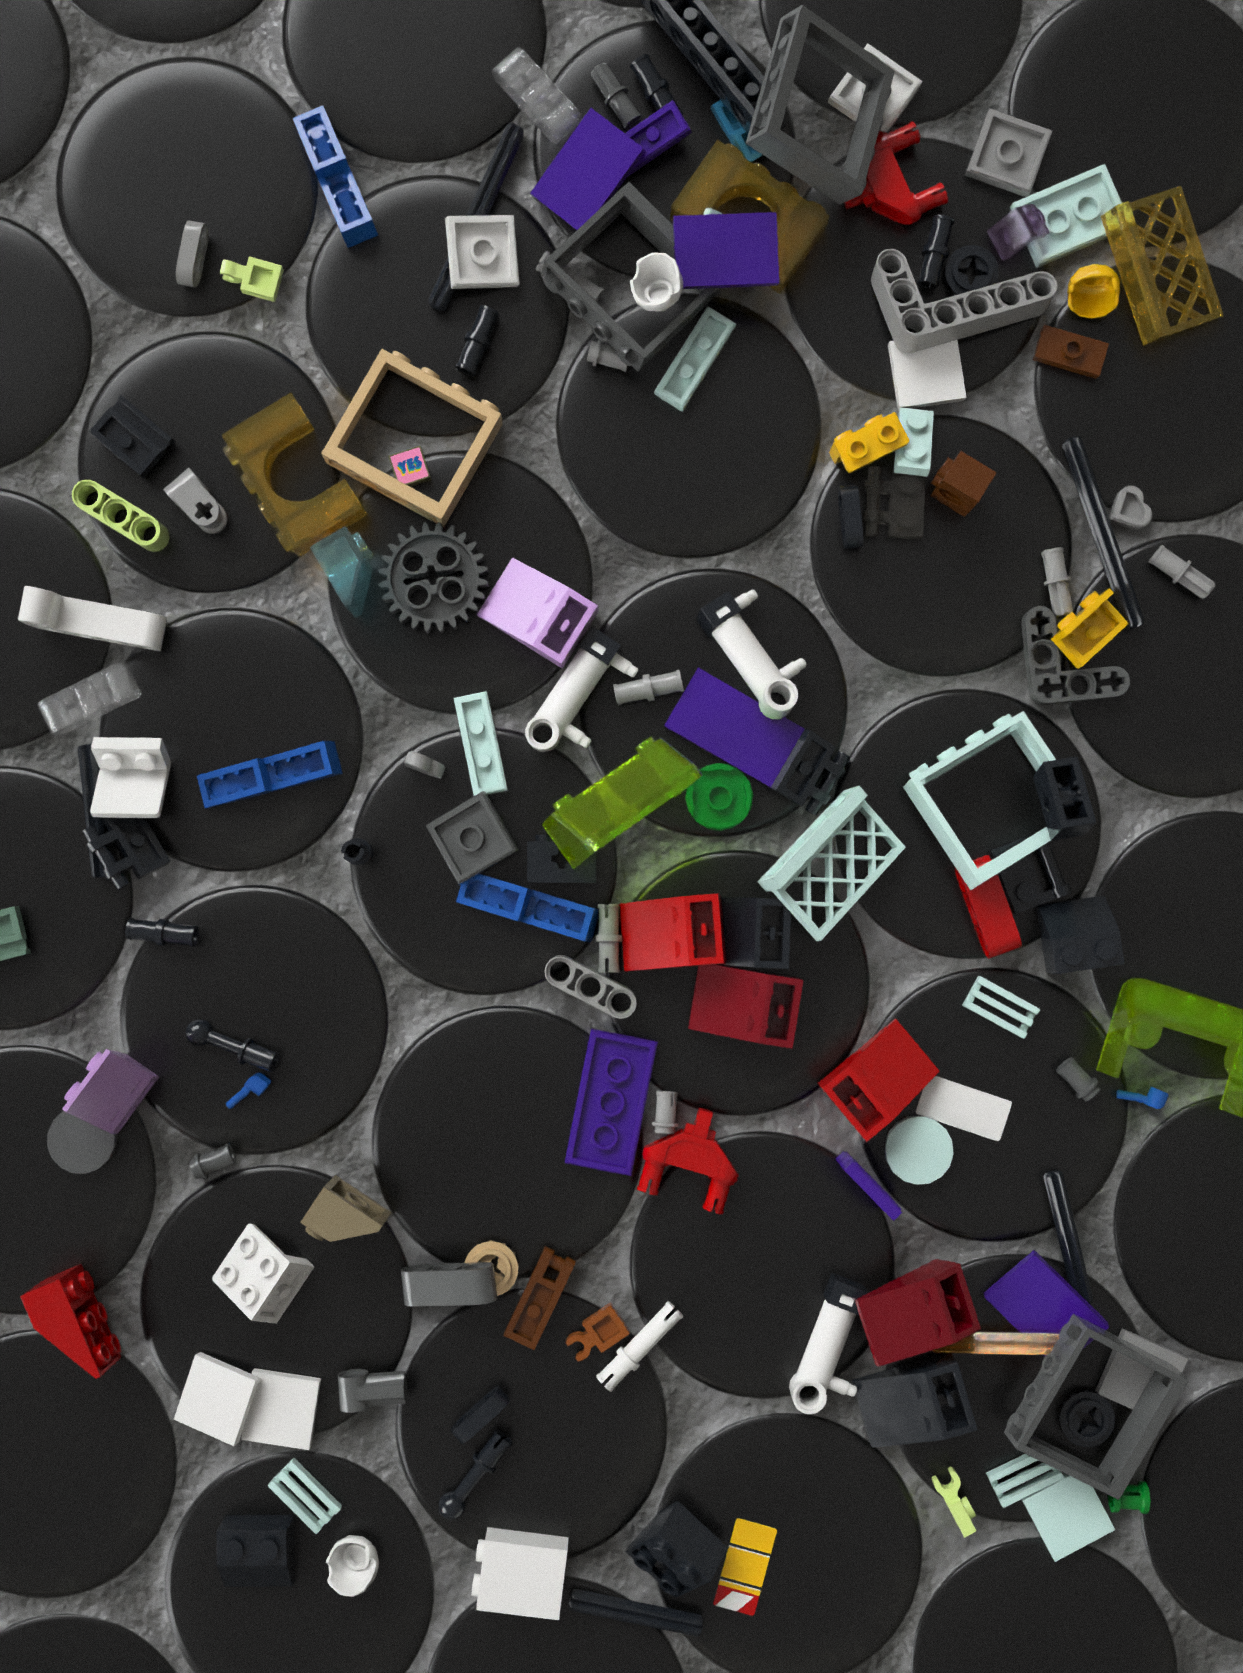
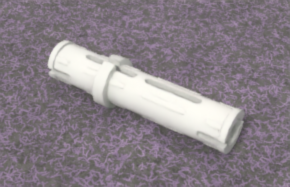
(639, 1346)

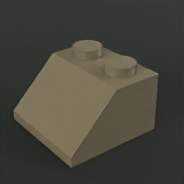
(343, 1213)

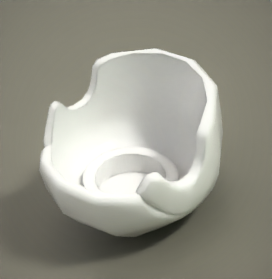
(656, 282)
(352, 1565)

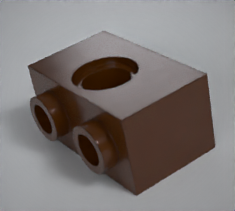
(961, 483)

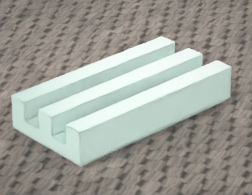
(1026, 1020)
(1026, 1489)
(295, 1505)

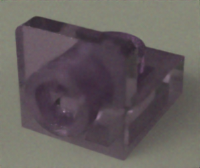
(1017, 230)

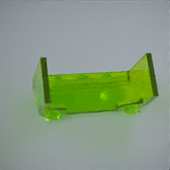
(619, 800)
(1149, 1006)

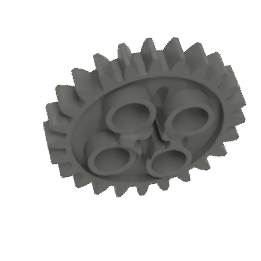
(430, 546)

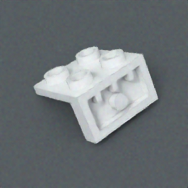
(130, 777)
(261, 1276)

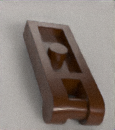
(538, 1299)

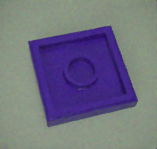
(869, 1185)

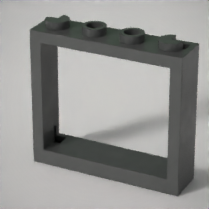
(765, 134)
(659, 232)
(1137, 1431)

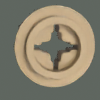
(506, 1262)

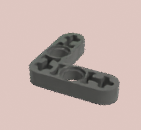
(1052, 671)

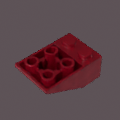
(746, 1004)
(918, 1312)

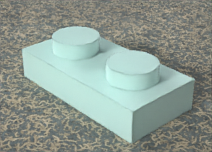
(916, 455)

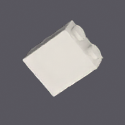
(520, 1573)

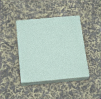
(1068, 1516)

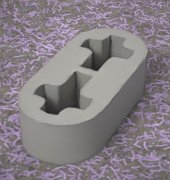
(192, 253)

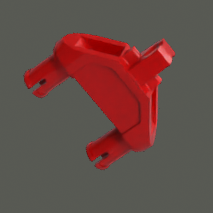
(886, 186)
(693, 1150)

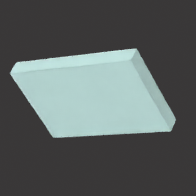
(1072, 214)

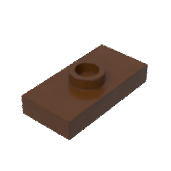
(1070, 351)

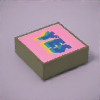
(410, 466)

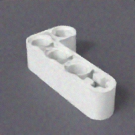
(91, 619)

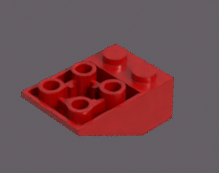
(673, 932)
(879, 1079)
(73, 1319)

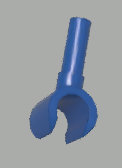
(257, 1084)
(1154, 1098)

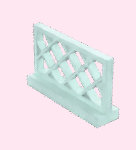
(819, 837)

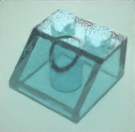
(347, 566)

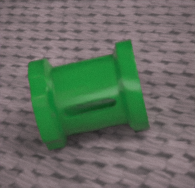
(1133, 1498)

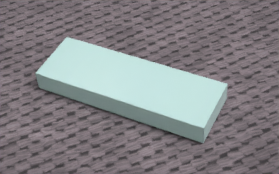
(695, 359)
(480, 743)

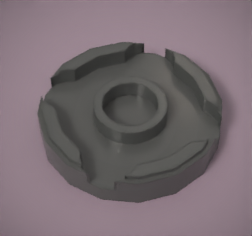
(79, 1145)

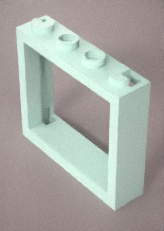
(1036, 753)

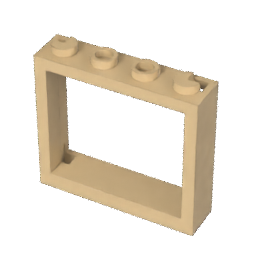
(388, 485)

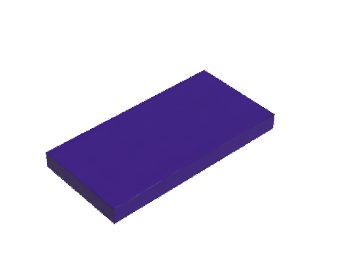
(733, 728)
(611, 1102)

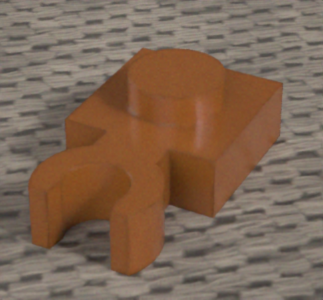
(602, 1329)

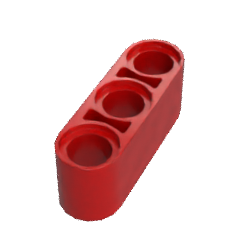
(990, 914)

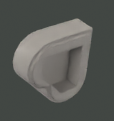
(1130, 510)
(424, 764)

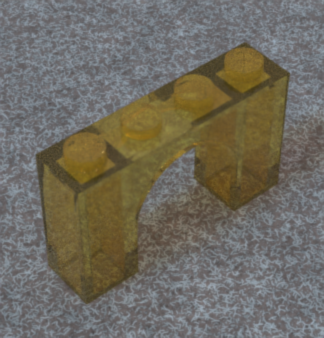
(729, 175)
(255, 447)

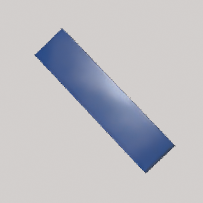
(335, 176)
(269, 774)
(529, 906)

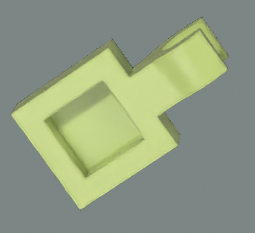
(257, 277)
(959, 1507)

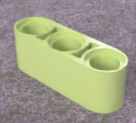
(106, 509)

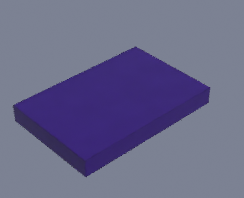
(587, 170)
(727, 250)
(1039, 1298)

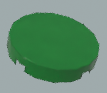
(719, 797)

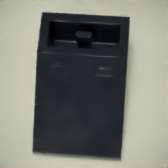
(915, 1402)

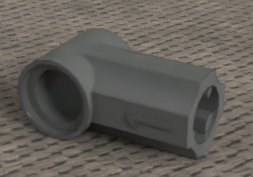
(362, 1389)

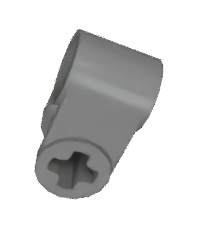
(195, 500)

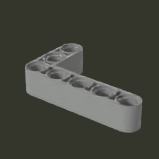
(954, 309)

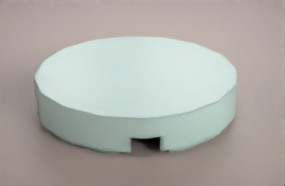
(918, 1149)

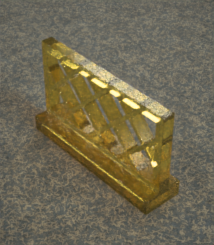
(1134, 266)

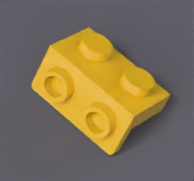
(869, 443)
(1090, 629)

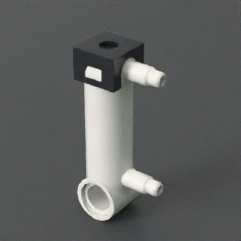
(723, 622)
(593, 658)
(827, 1345)

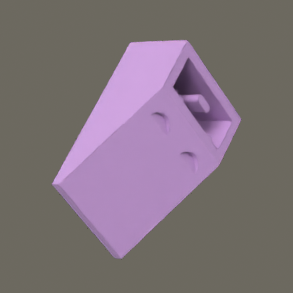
(538, 612)
(109, 1090)

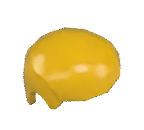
(1093, 291)

